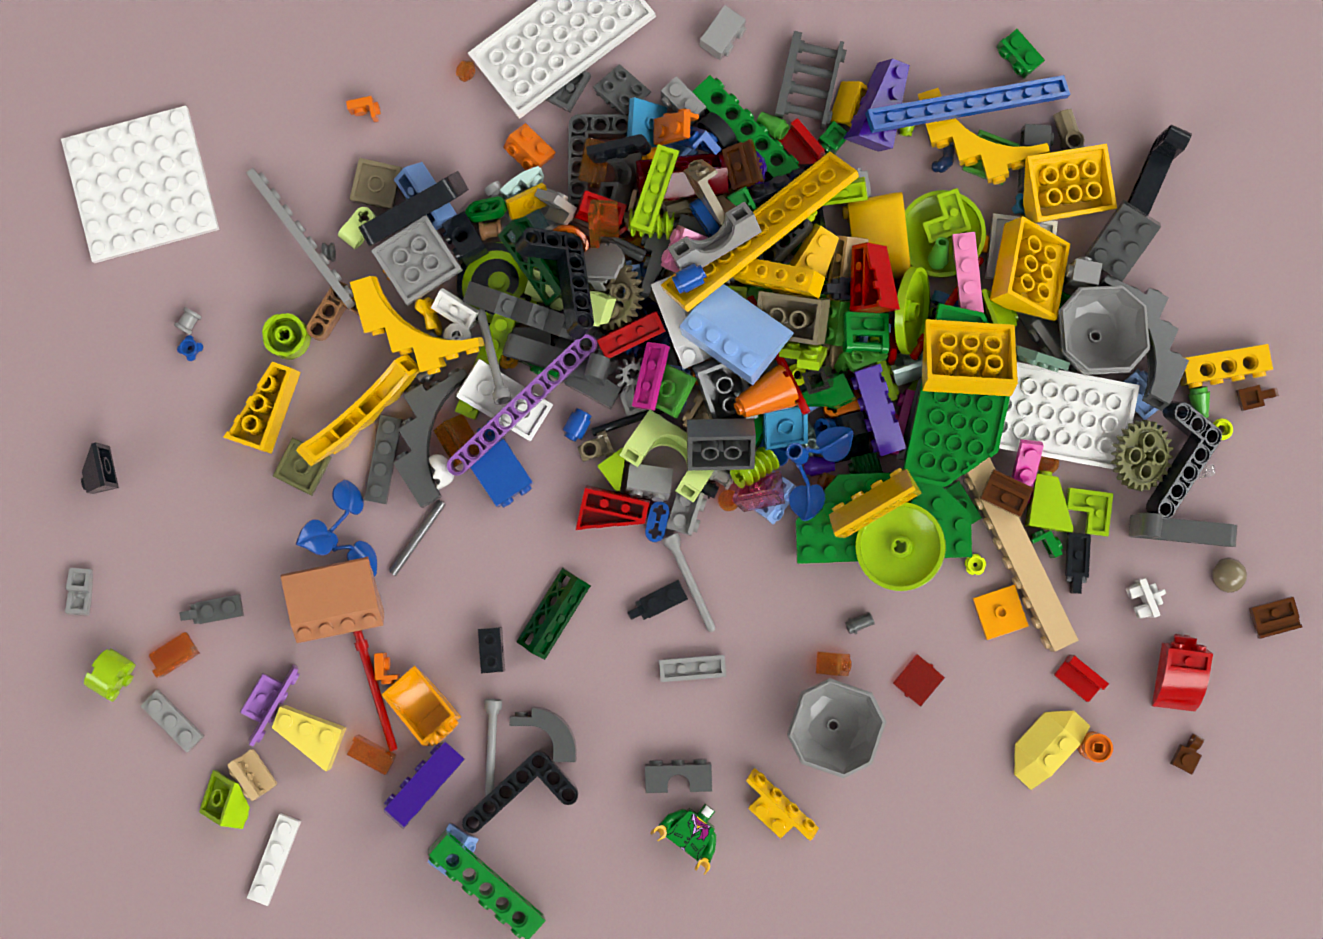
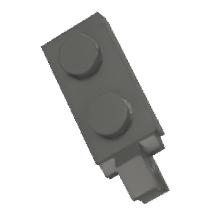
(214, 610)

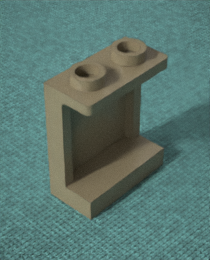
(698, 175)

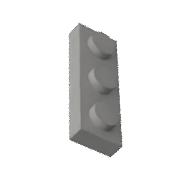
(692, 668)
(172, 720)

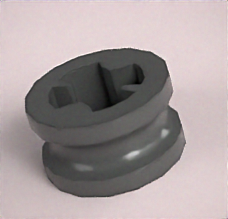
(329, 251)

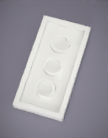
(478, 391)

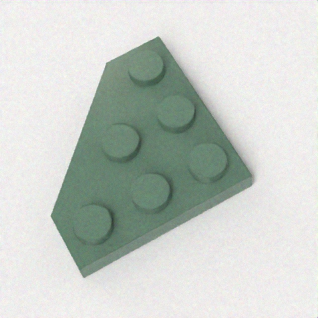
(1040, 359)

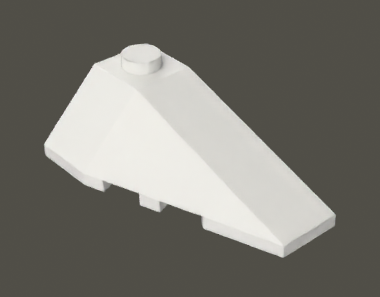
(674, 315)

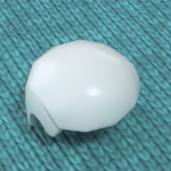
(440, 471)

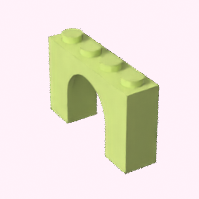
(655, 432)

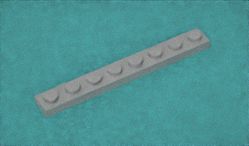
(306, 243)

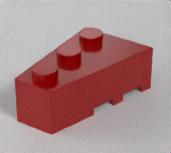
(872, 280)
(610, 508)

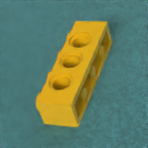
(782, 278)
(1258, 358)

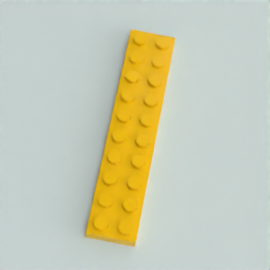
(775, 220)

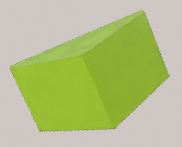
(613, 469)

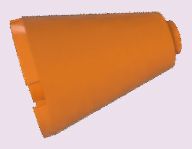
(767, 394)

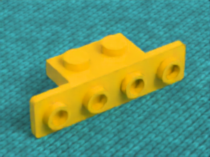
(777, 810)

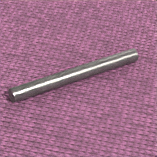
(417, 537)

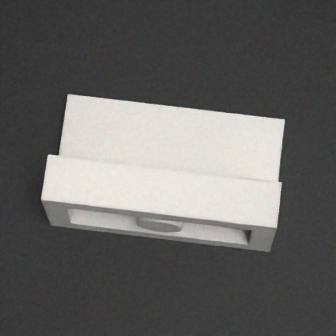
(455, 309)

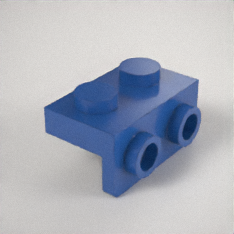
(704, 140)

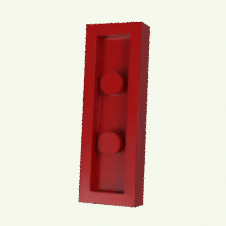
(630, 335)

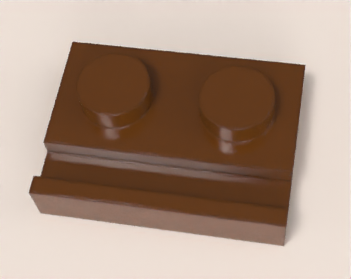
(742, 165)
(1006, 493)
(1275, 617)

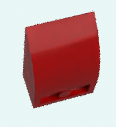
(1182, 674)

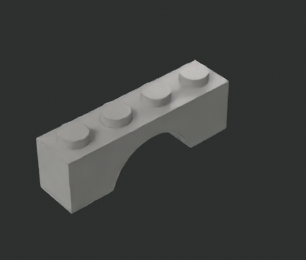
(737, 228)

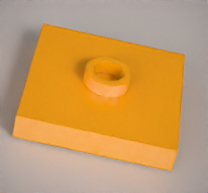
(1000, 612)

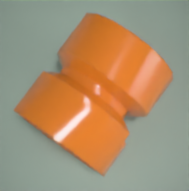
(1096, 747)

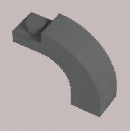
(561, 734)

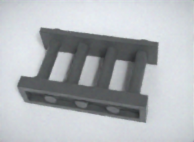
(794, 66)

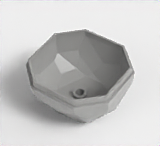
(1115, 318)
(854, 739)

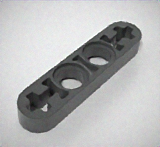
(781, 253)

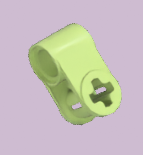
(350, 232)

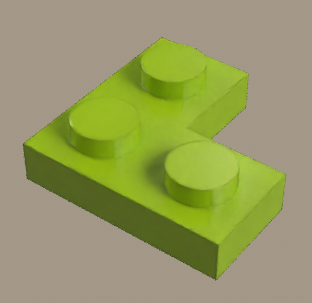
(953, 219)
(807, 355)
(1098, 509)

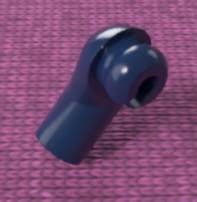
(946, 161)

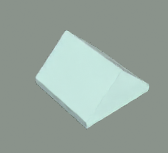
(906, 369)

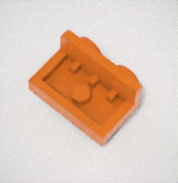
(673, 126)
(528, 148)

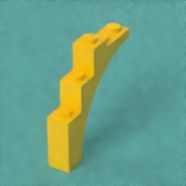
(971, 148)
(378, 315)
(362, 413)

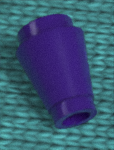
(818, 465)

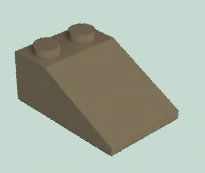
(801, 314)

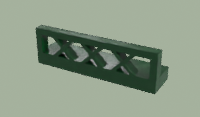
(547, 268)
(556, 616)

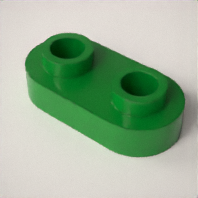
(486, 209)

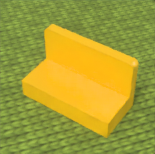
(848, 101)

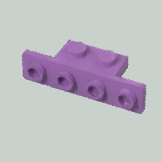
(264, 700)

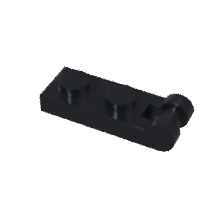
(618, 148)

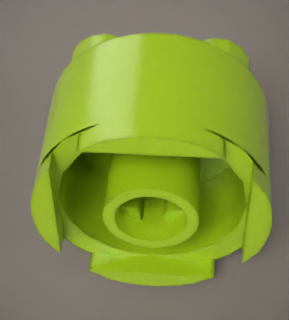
(276, 343)
(110, 674)

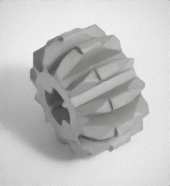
(625, 374)

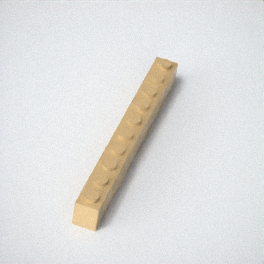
(1024, 565)

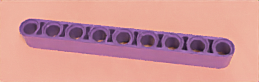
(512, 410)

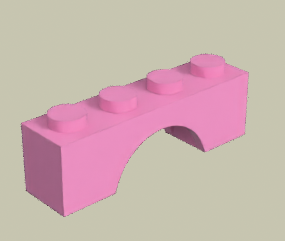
(967, 271)

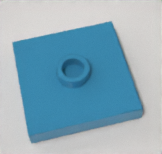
(642, 118)
(784, 428)

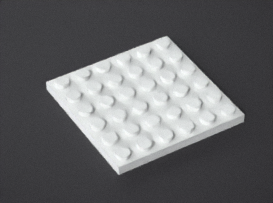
(140, 184)

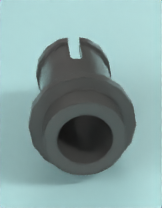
(859, 623)

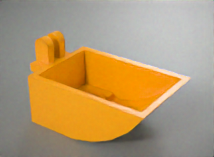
(422, 707)

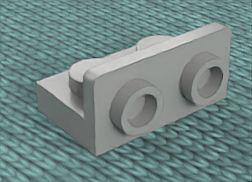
(685, 513)

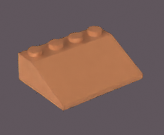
(332, 600)

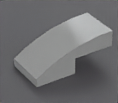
(79, 591)

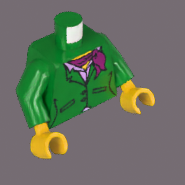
(691, 833)

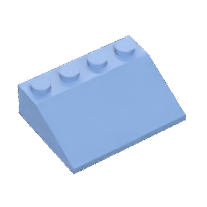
(735, 333)

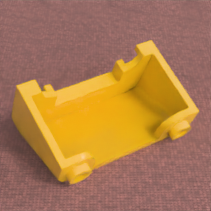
(883, 223)

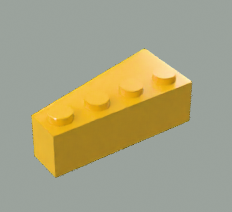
(815, 251)
(265, 409)

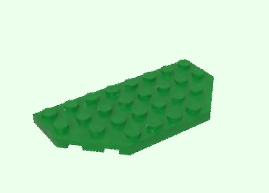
(953, 429)
(819, 544)

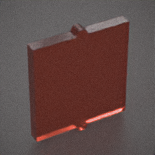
(918, 680)

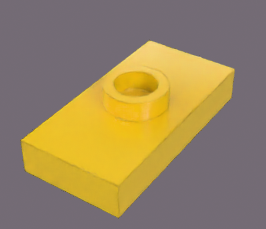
(525, 202)

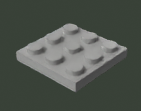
(416, 260)

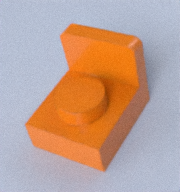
(361, 105)
(382, 664)

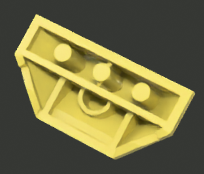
(1047, 745)

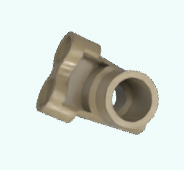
(600, 444)

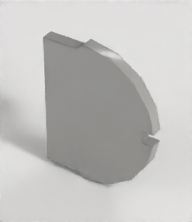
(603, 264)

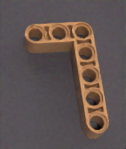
(330, 322)

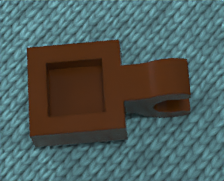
(1253, 397)
(1187, 757)

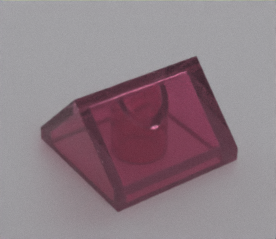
(761, 494)

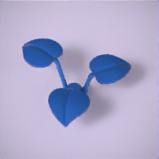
(834, 445)
(321, 541)

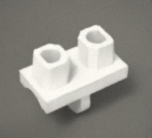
(1149, 606)

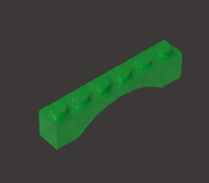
(834, 397)

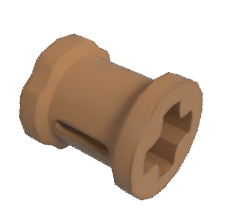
(490, 229)

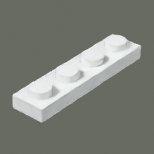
(274, 859)

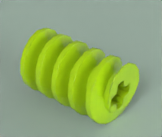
(663, 225)
(765, 463)

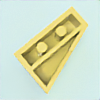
(310, 734)

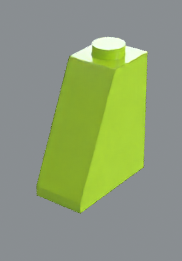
(1048, 505)

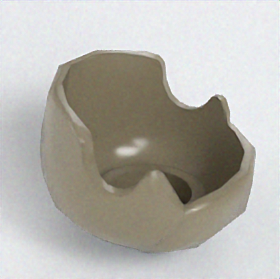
(1229, 575)

